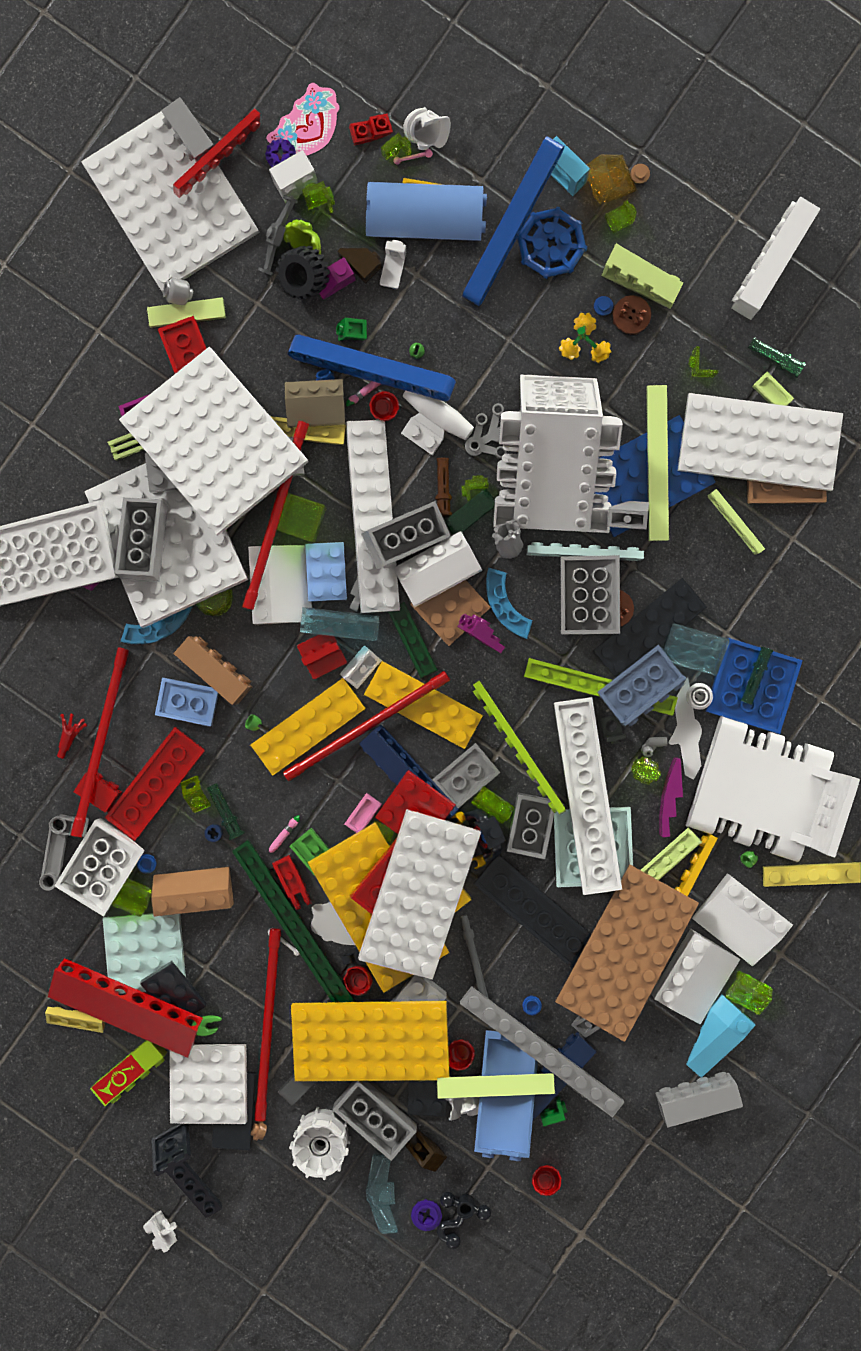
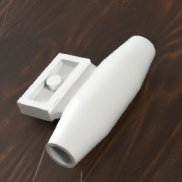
(432, 421)

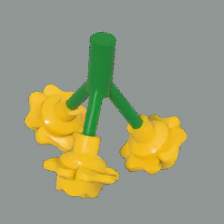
(585, 325)

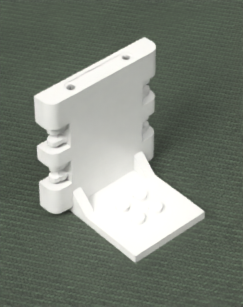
(557, 456)
(771, 793)

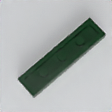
(413, 641)

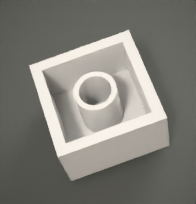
(293, 175)

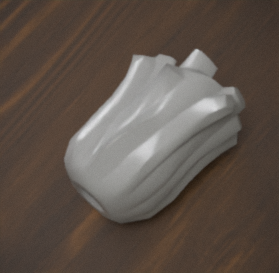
(508, 539)

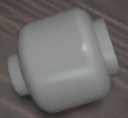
(177, 291)

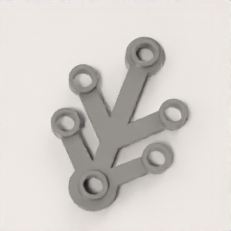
(493, 435)

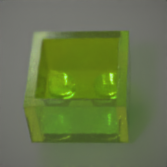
(301, 518)

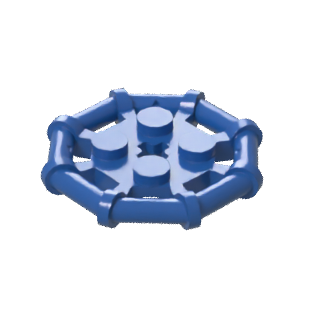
(550, 231)

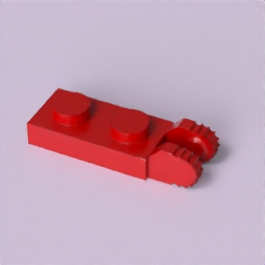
(291, 880)

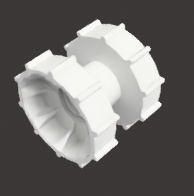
(317, 1159)

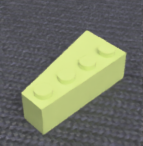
(641, 276)

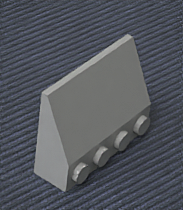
(590, 595)

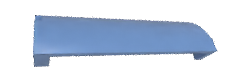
(425, 211)
(505, 1121)

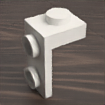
(393, 264)

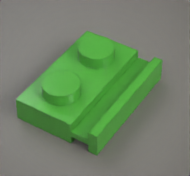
(308, 847)

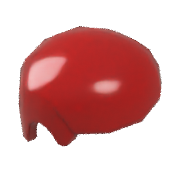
(384, 406)
(358, 980)
(460, 1054)
(546, 1180)

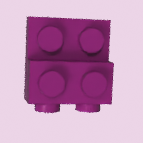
(481, 631)

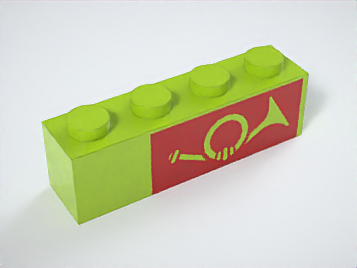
(127, 1071)

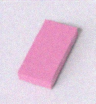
(363, 813)

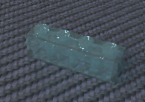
(339, 624)

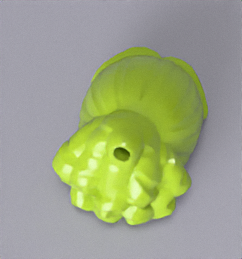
(301, 234)

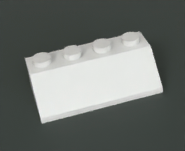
(437, 569)

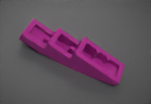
(671, 790)

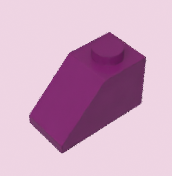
(339, 277)

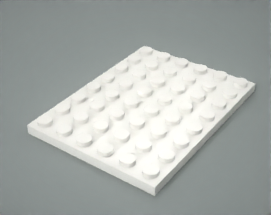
(167, 231)
(213, 441)
(193, 557)

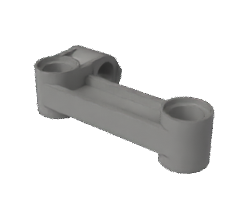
(56, 849)

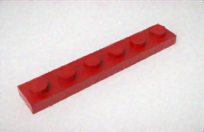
(216, 153)

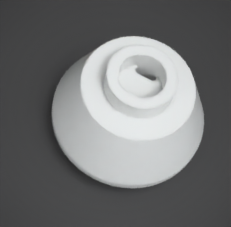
(703, 700)

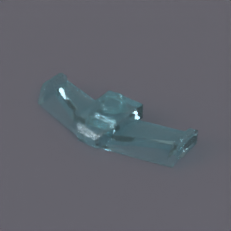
(381, 1194)

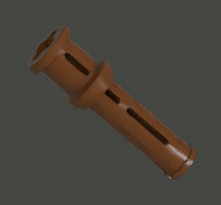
(443, 497)

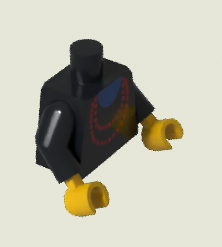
(490, 837)

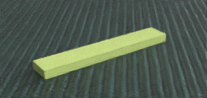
(495, 1085)

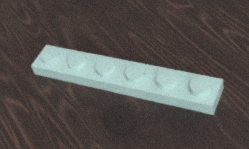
(557, 550)

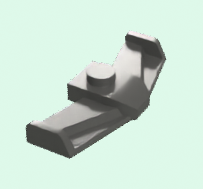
(275, 234)

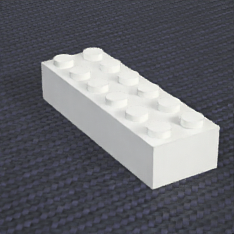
(774, 257)

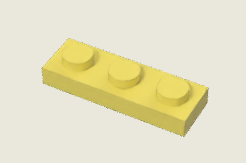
(73, 1019)

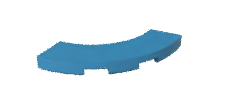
(502, 607)
(157, 631)

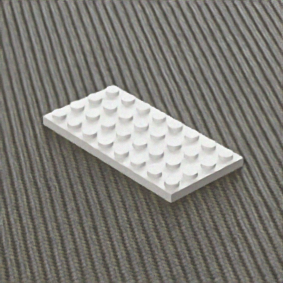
(760, 442)
(55, 553)
(419, 894)

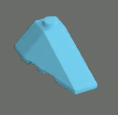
(719, 1035)

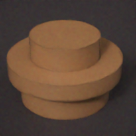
(640, 173)
(258, 1130)

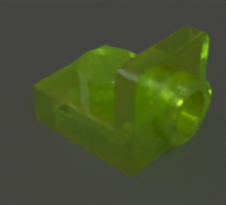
(393, 146)
(621, 216)

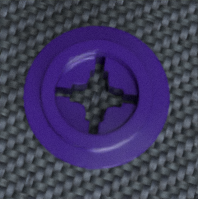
(274, 147)
(430, 1222)

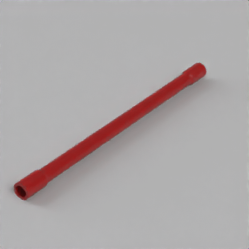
(252, 592)
(300, 767)
(80, 819)
(261, 1104)

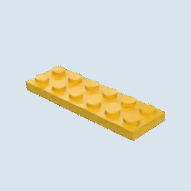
(431, 711)
(308, 726)

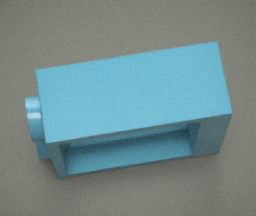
(570, 170)

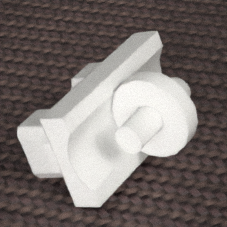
(162, 1231)

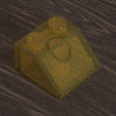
(610, 178)

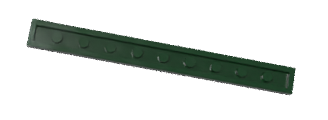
(292, 923)

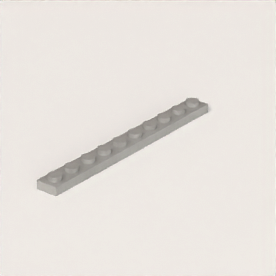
(541, 1051)

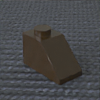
(361, 261)
(425, 1151)

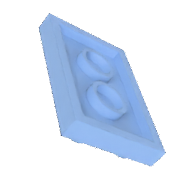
(325, 571)
(186, 702)

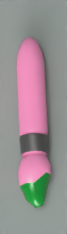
(360, 394)
(283, 835)

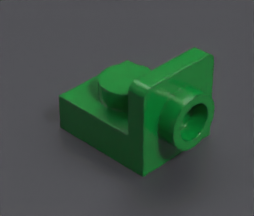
(352, 329)
(553, 1115)

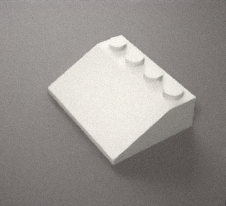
(283, 585)
(100, 866)
(741, 920)
(695, 977)

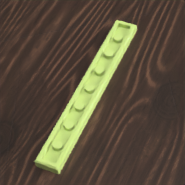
(657, 463)

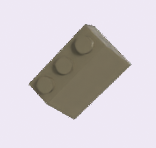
(315, 402)

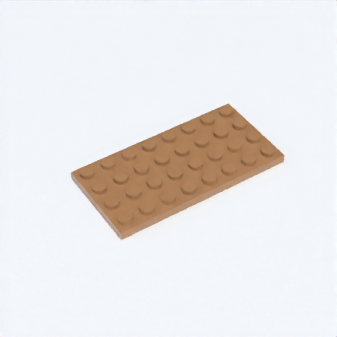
(627, 953)

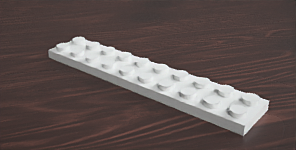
(371, 508)
(587, 796)

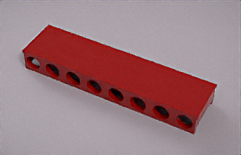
(123, 1010)

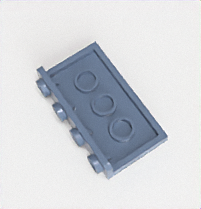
(641, 686)

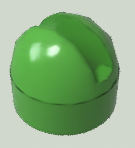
(420, 353)
(253, 722)
(749, 859)

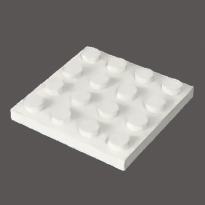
(209, 1085)

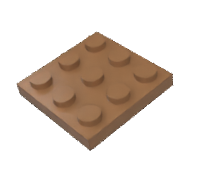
(446, 609)

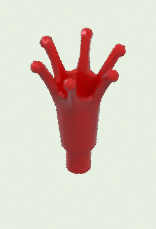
(68, 735)

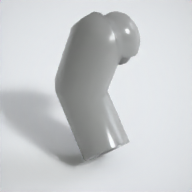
(651, 744)

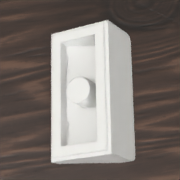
(360, 667)

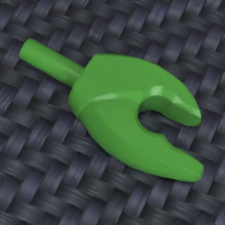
(203, 1029)

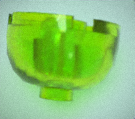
(217, 604)

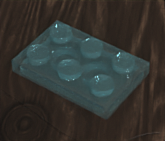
(695, 649)

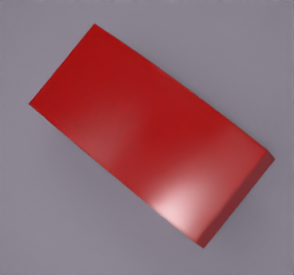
(370, 130)

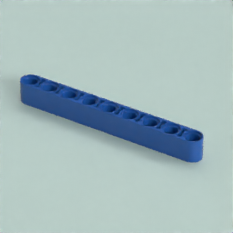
(513, 220)
(372, 367)

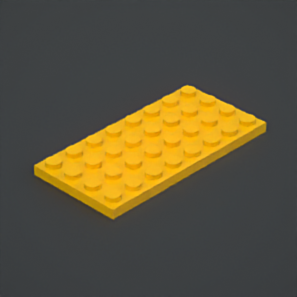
(339, 874)
(370, 1041)

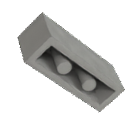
(186, 129)

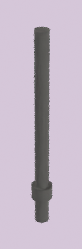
(468, 935)

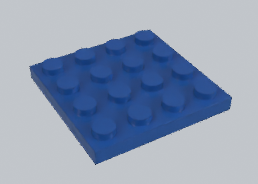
(773, 692)

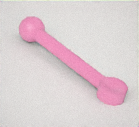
(428, 153)

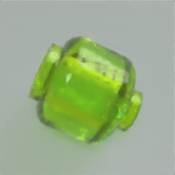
(645, 770)

